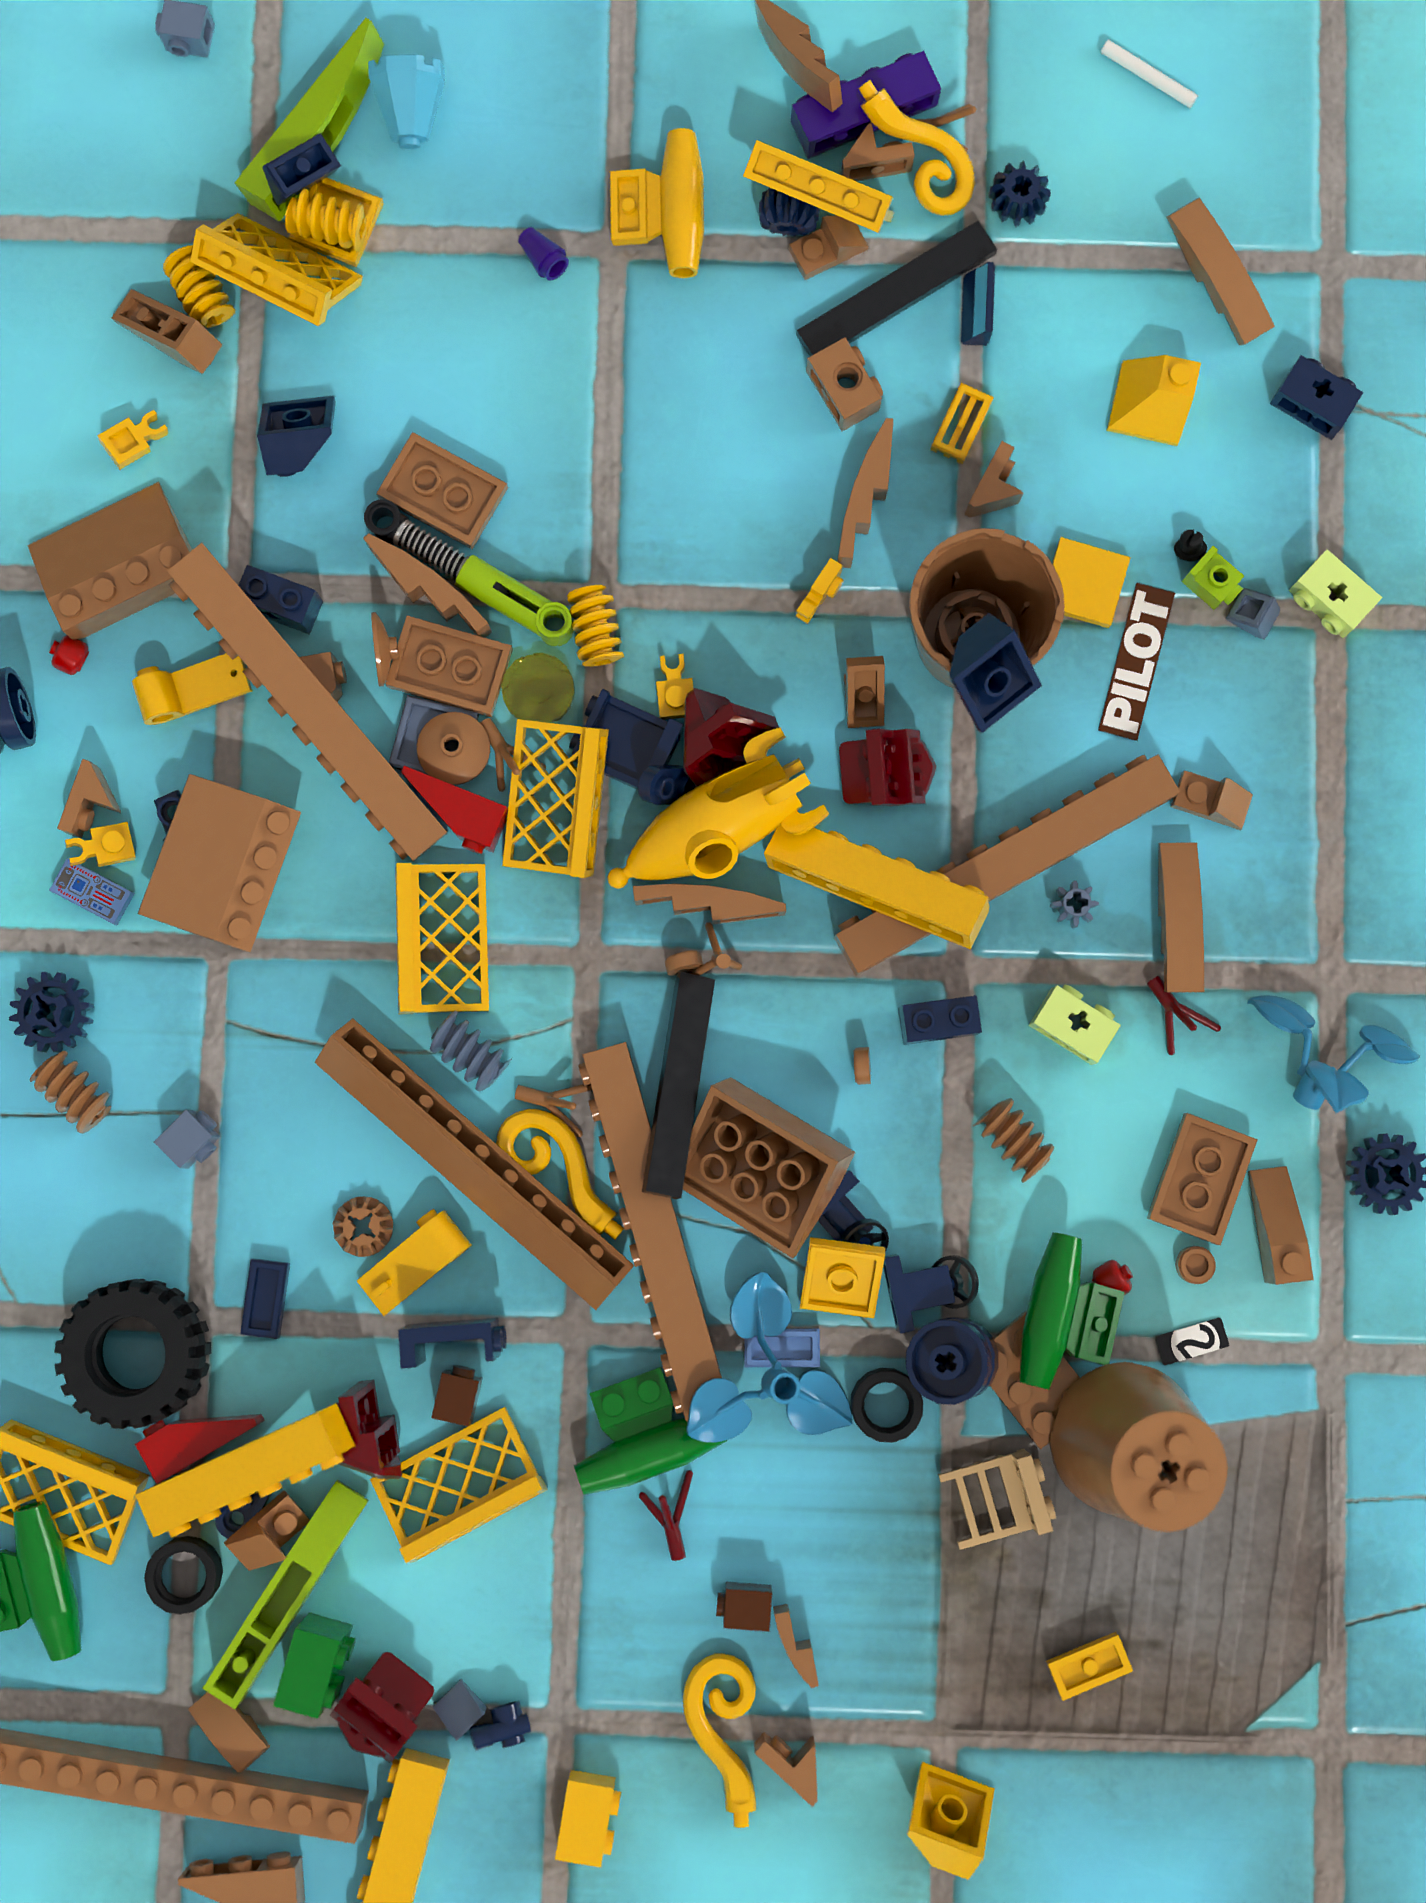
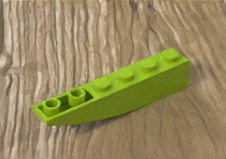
(324, 109)
(285, 1595)

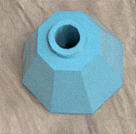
(407, 95)

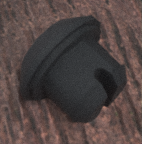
(1190, 546)

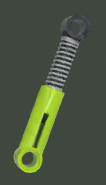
(472, 574)

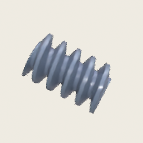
(468, 1052)

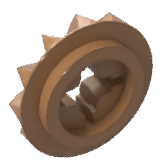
(380, 1224)

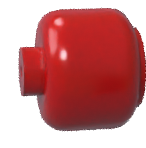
(69, 655)
(1113, 1276)

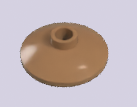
(384, 647)
(455, 766)

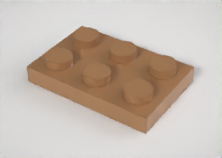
(442, 490)
(449, 666)
(1202, 1179)
(1030, 1405)

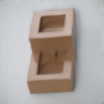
(798, 1652)
(229, 1731)

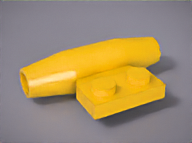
(664, 204)

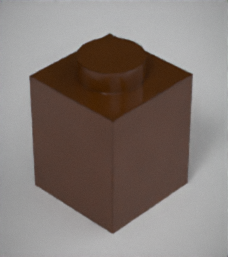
(457, 1396)
(745, 1606)

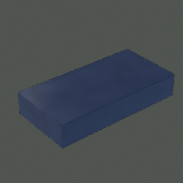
(265, 1298)

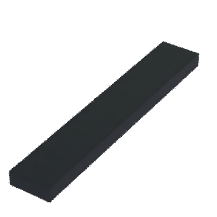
(899, 289)
(678, 1086)

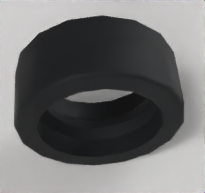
(886, 1434)
(153, 1579)

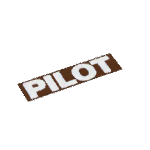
(1136, 661)

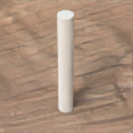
(1149, 74)

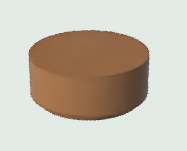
(683, 962)
(862, 1065)
(1195, 1265)

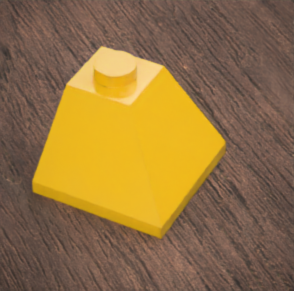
(1154, 398)
(950, 1820)

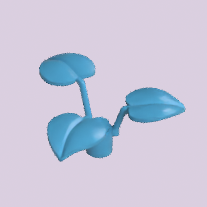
(1319, 1079)
(813, 1401)

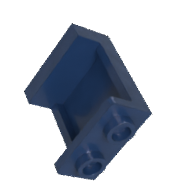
(634, 737)
(414, 1336)

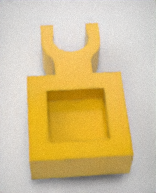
(129, 441)
(825, 585)
(673, 691)
(108, 844)

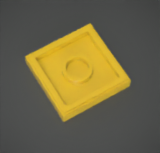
(342, 192)
(1090, 580)
(842, 1277)

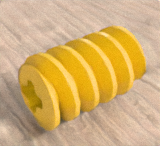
(326, 220)
(197, 289)
(593, 626)

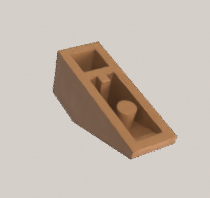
(168, 330)
(1279, 1227)

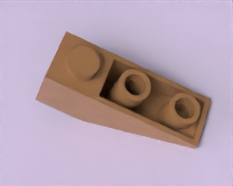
(248, 1880)

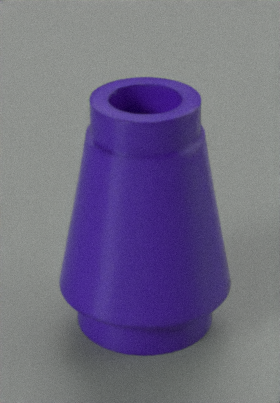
(543, 254)

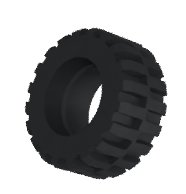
(84, 1363)

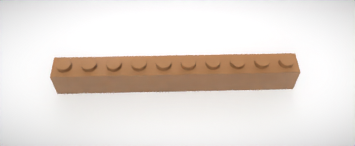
(306, 701)
(1023, 853)
(473, 1163)
(653, 1224)
(181, 1786)

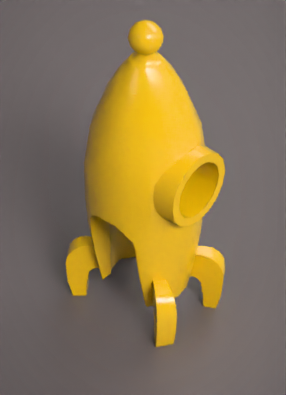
(722, 818)

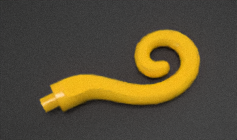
(890, 120)
(583, 1198)
(738, 1784)

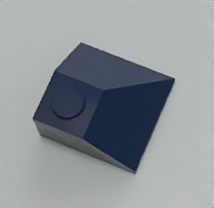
(294, 433)
(991, 671)

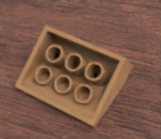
(111, 562)
(219, 863)
(762, 1165)

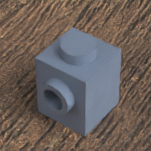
(185, 28)
(189, 1138)

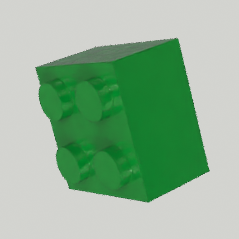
(313, 1666)

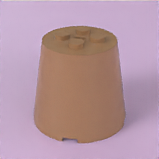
(978, 576)
(1116, 1434)

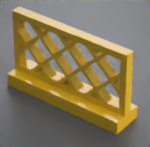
(819, 186)
(257, 271)
(586, 803)
(408, 937)
(80, 1465)
(472, 1515)

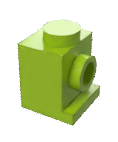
(1202, 583)

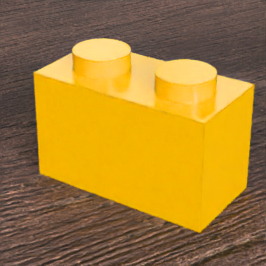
(585, 1818)

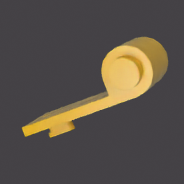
(173, 695)
(414, 1261)

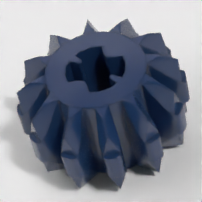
(1013, 204)
(786, 214)

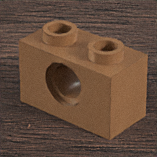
(845, 404)

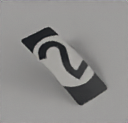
(1192, 1341)

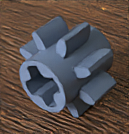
(1067, 912)

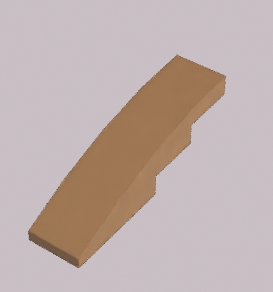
(801, 59)
(1221, 271)
(869, 485)
(420, 580)
(724, 903)
(1181, 917)

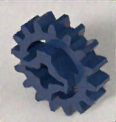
(38, 1020)
(1376, 1185)

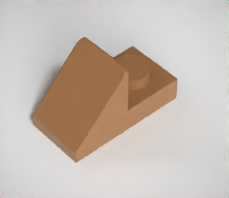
(869, 162)
(828, 246)
(992, 492)
(864, 691)
(88, 789)
(1213, 800)
(261, 1538)
(796, 1771)

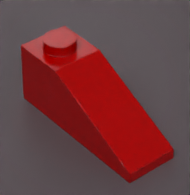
(465, 813)
(185, 1441)

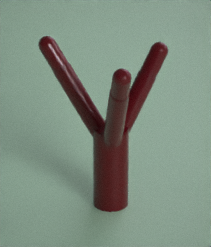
(1172, 1006)
(670, 1524)

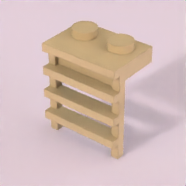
(1023, 1491)

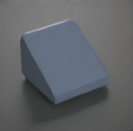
(1254, 612)
(459, 1709)

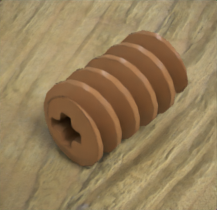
(70, 1092)
(1015, 1138)

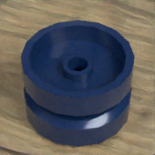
(16, 714)
(930, 1365)

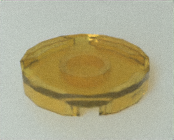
(538, 688)

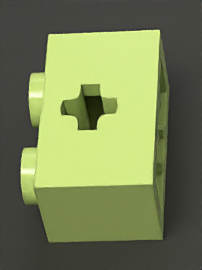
(1353, 595)
(1086, 1042)

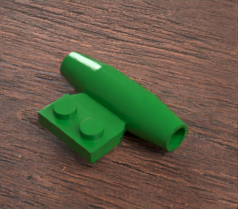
(1066, 1315)
(644, 1437)
(39, 1583)

